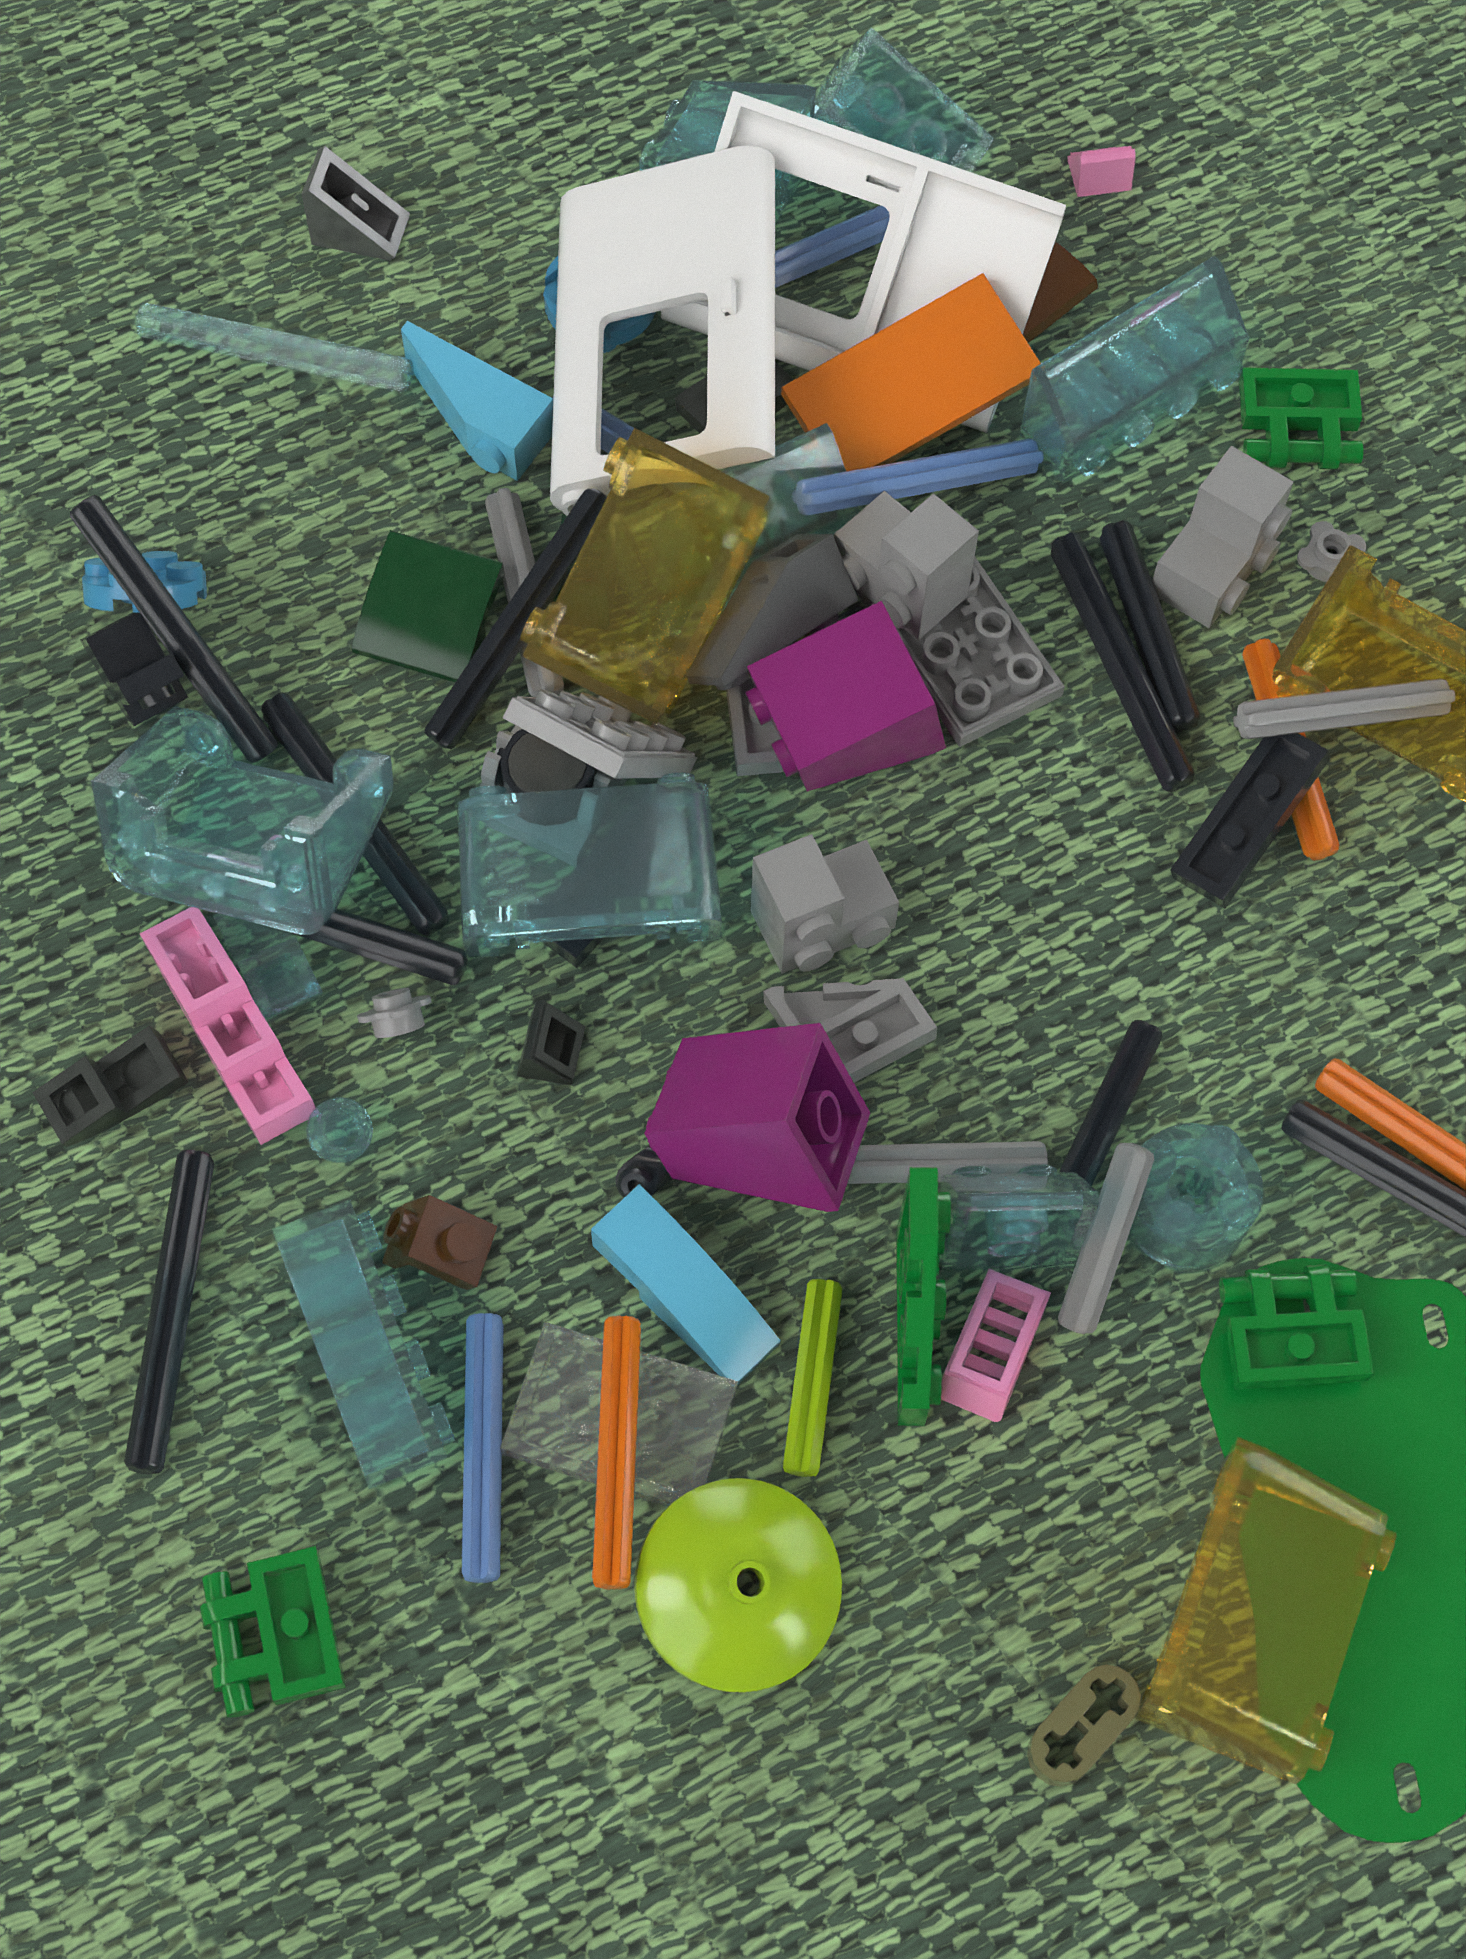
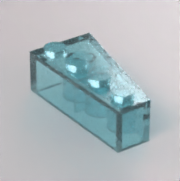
(361, 1345)

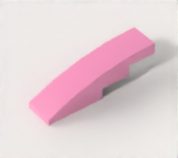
(229, 1024)

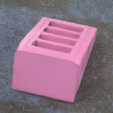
(979, 1383)

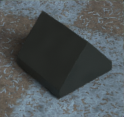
(551, 1045)

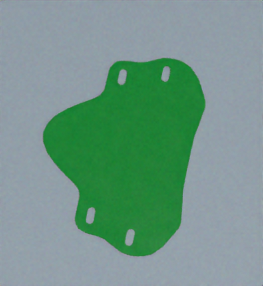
(1405, 1453)

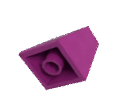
(845, 701)
(761, 1116)

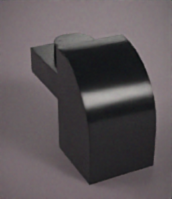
(135, 668)

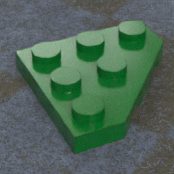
(920, 1296)

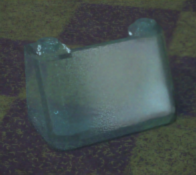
(235, 834)
(587, 864)

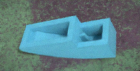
(683, 1285)

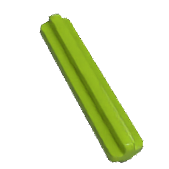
(812, 1378)

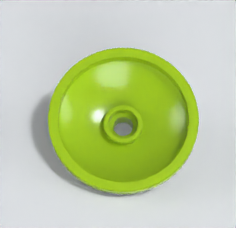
(692, 1596)

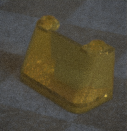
(649, 577)
(1377, 638)
(1267, 1615)

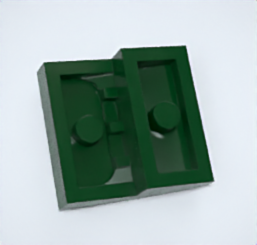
(426, 606)

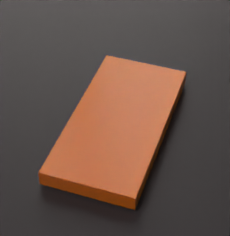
(916, 377)

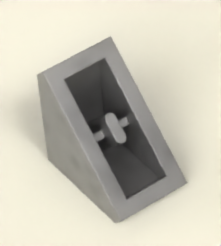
(350, 211)

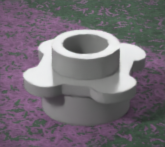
(1315, 557)
(395, 1013)

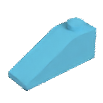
(489, 411)

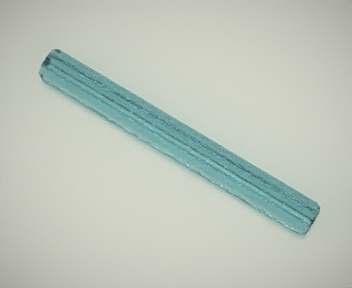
(274, 347)

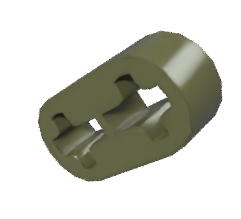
(1097, 1736)

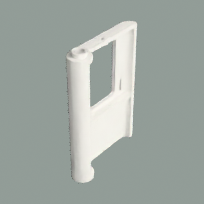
(938, 234)
(653, 246)

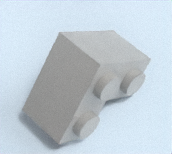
(1227, 537)
(910, 559)
(819, 903)

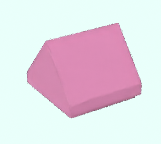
(1102, 170)

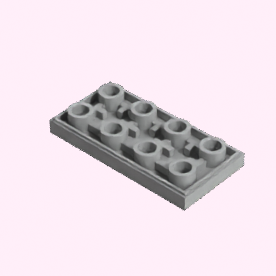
(981, 663)
(602, 734)

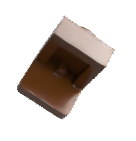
(438, 1241)

